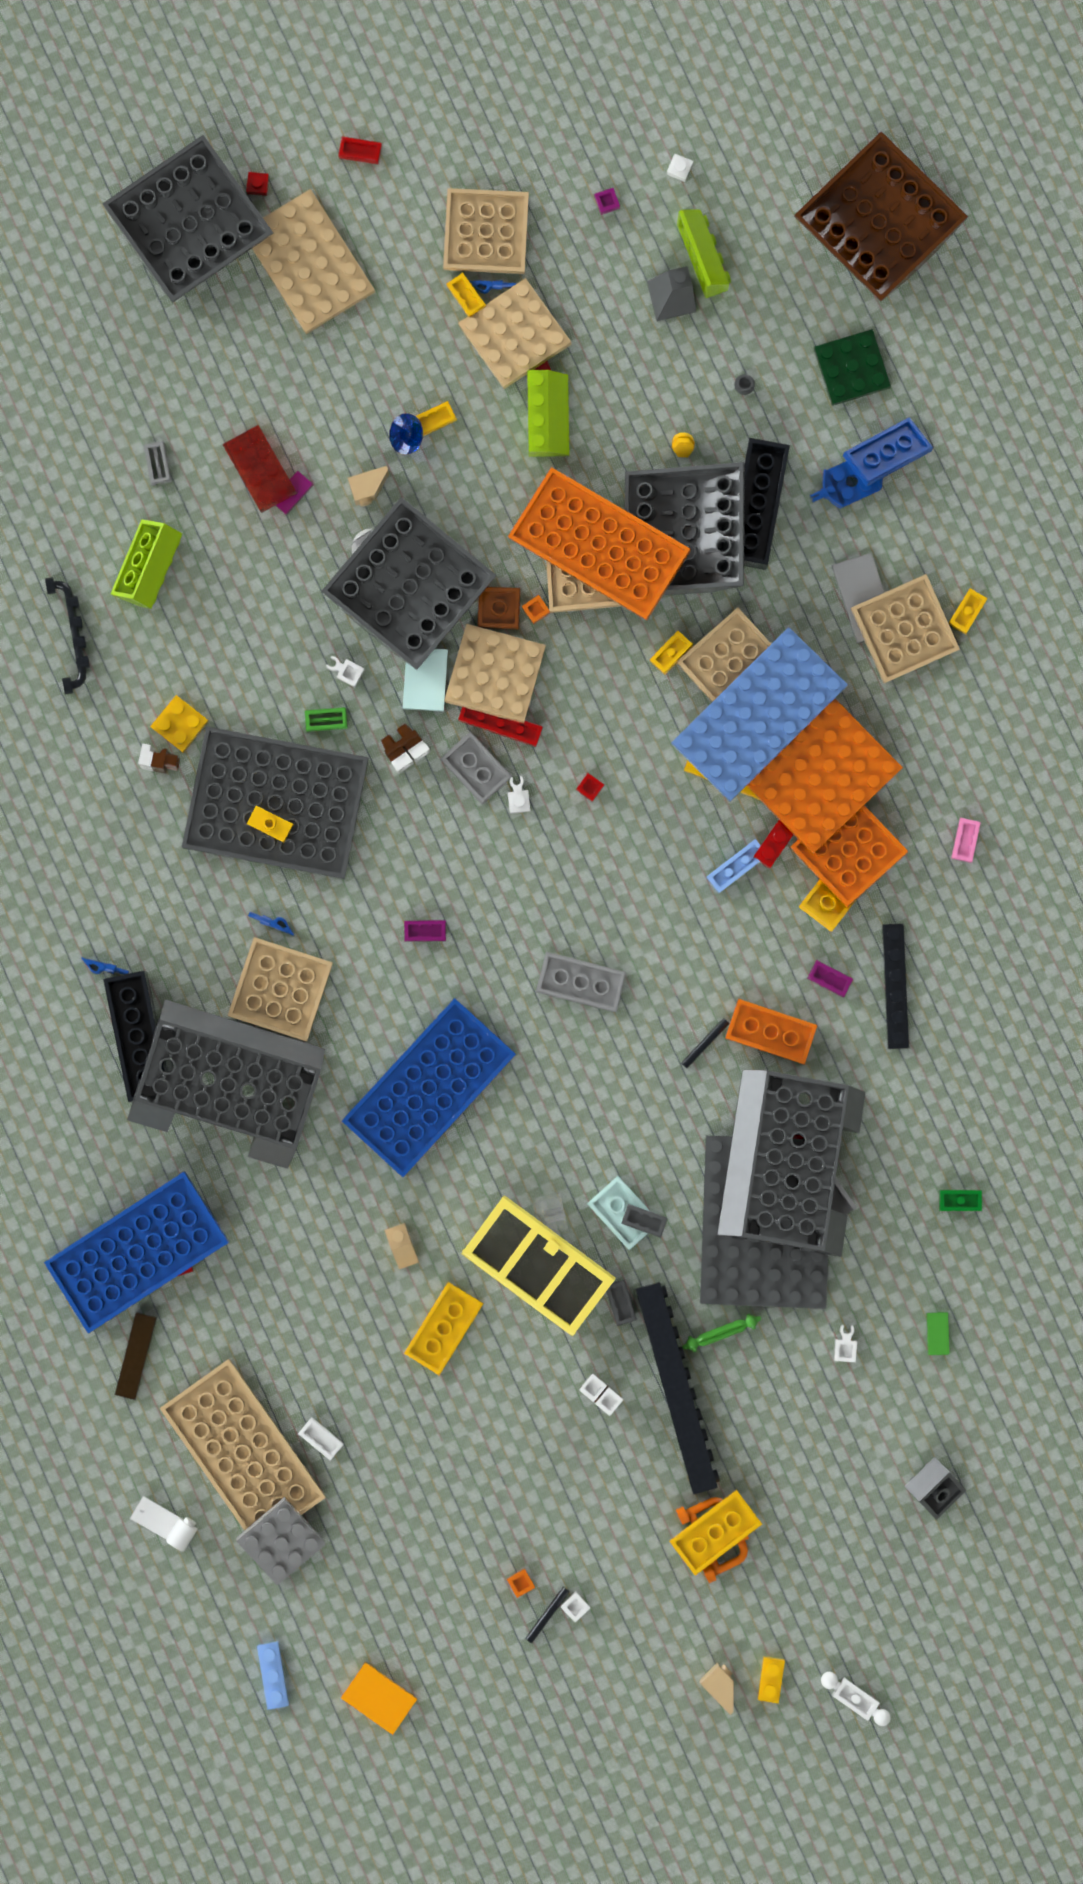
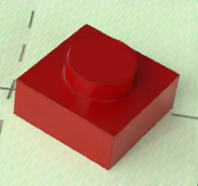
(257, 183)
(590, 787)

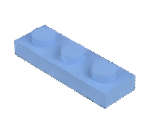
(734, 867)
(272, 1675)

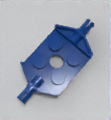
(838, 492)

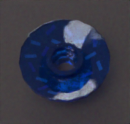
(400, 430)

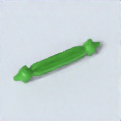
(722, 1332)

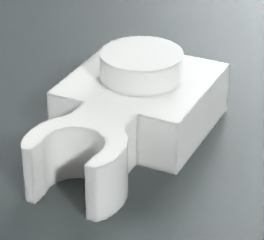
(348, 672)
(518, 799)
(846, 1348)

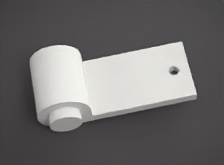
(164, 1523)

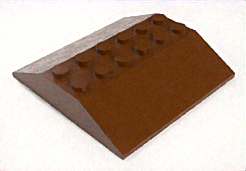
(881, 217)

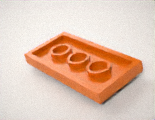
(771, 1031)

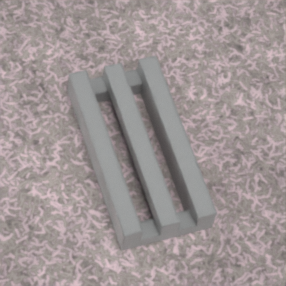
(160, 480)

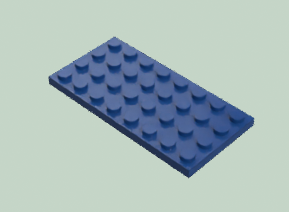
(428, 1087)
(136, 1252)

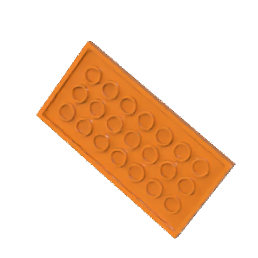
(599, 543)

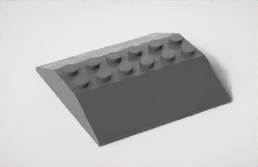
(187, 218)
(700, 510)
(408, 584)

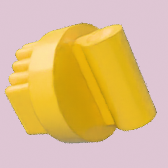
(683, 444)

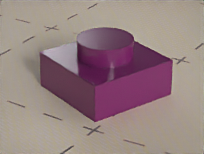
(607, 201)

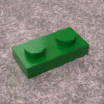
(960, 1200)

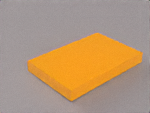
(379, 1698)

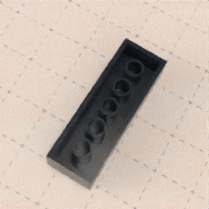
(763, 485)
(133, 1024)

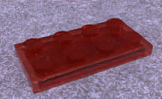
(259, 468)

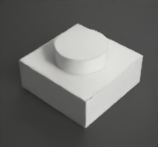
(679, 167)
(575, 1606)

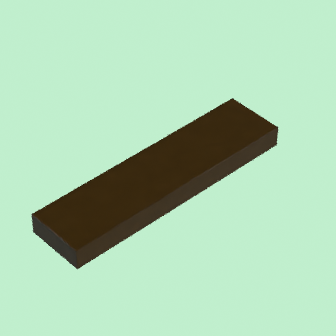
(135, 1356)

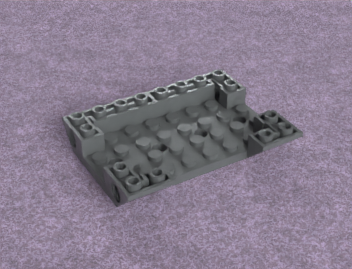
(236, 1058)
(765, 1156)

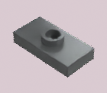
(644, 1220)
(621, 1303)

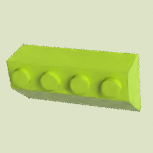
(702, 252)
(548, 413)
(146, 563)

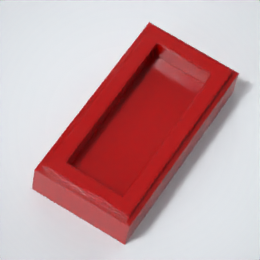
(360, 150)

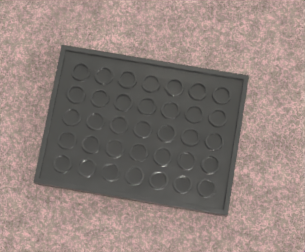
(294, 781)
(752, 1271)

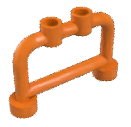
(714, 1568)

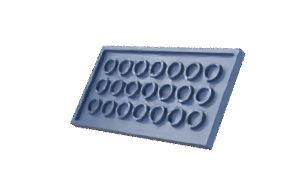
(759, 714)

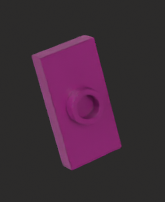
(302, 486)
(425, 931)
(830, 978)

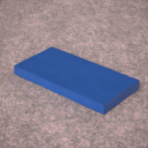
(887, 451)

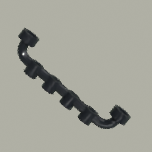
(78, 641)

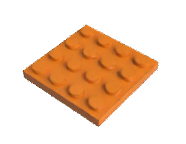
(853, 856)

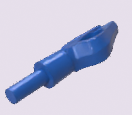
(499, 284)
(272, 923)
(103, 967)

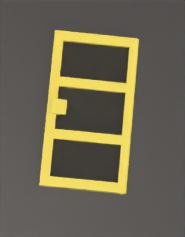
(538, 1265)

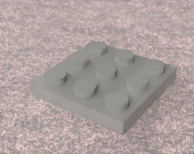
(280, 1541)

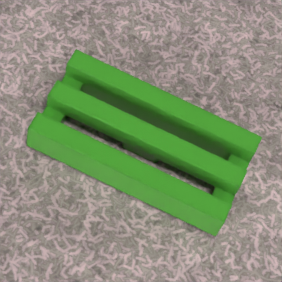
(328, 719)

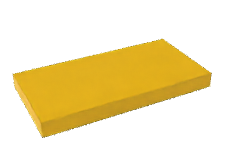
(443, 1328)
(715, 1532)

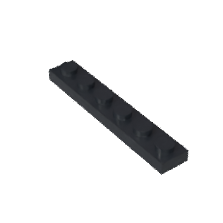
(895, 986)

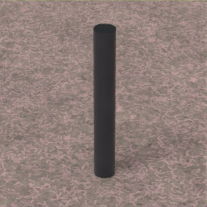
(705, 1043)
(547, 1614)

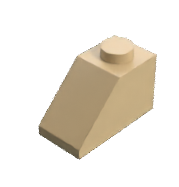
(367, 485)
(401, 1246)
(720, 1686)

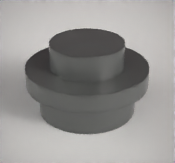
(744, 384)

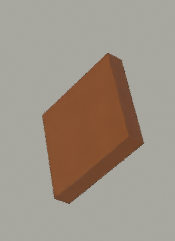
(499, 608)

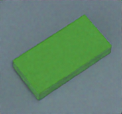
(937, 1333)

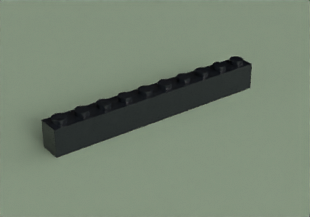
(676, 1387)

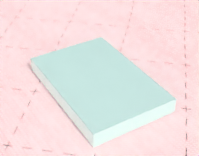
(427, 685)
(611, 1206)

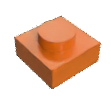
(536, 609)
(521, 1583)

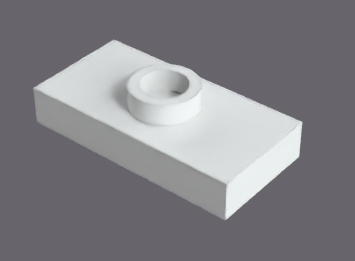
(321, 1438)

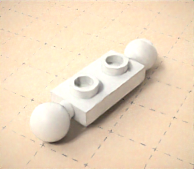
(855, 1699)

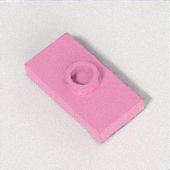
(965, 840)

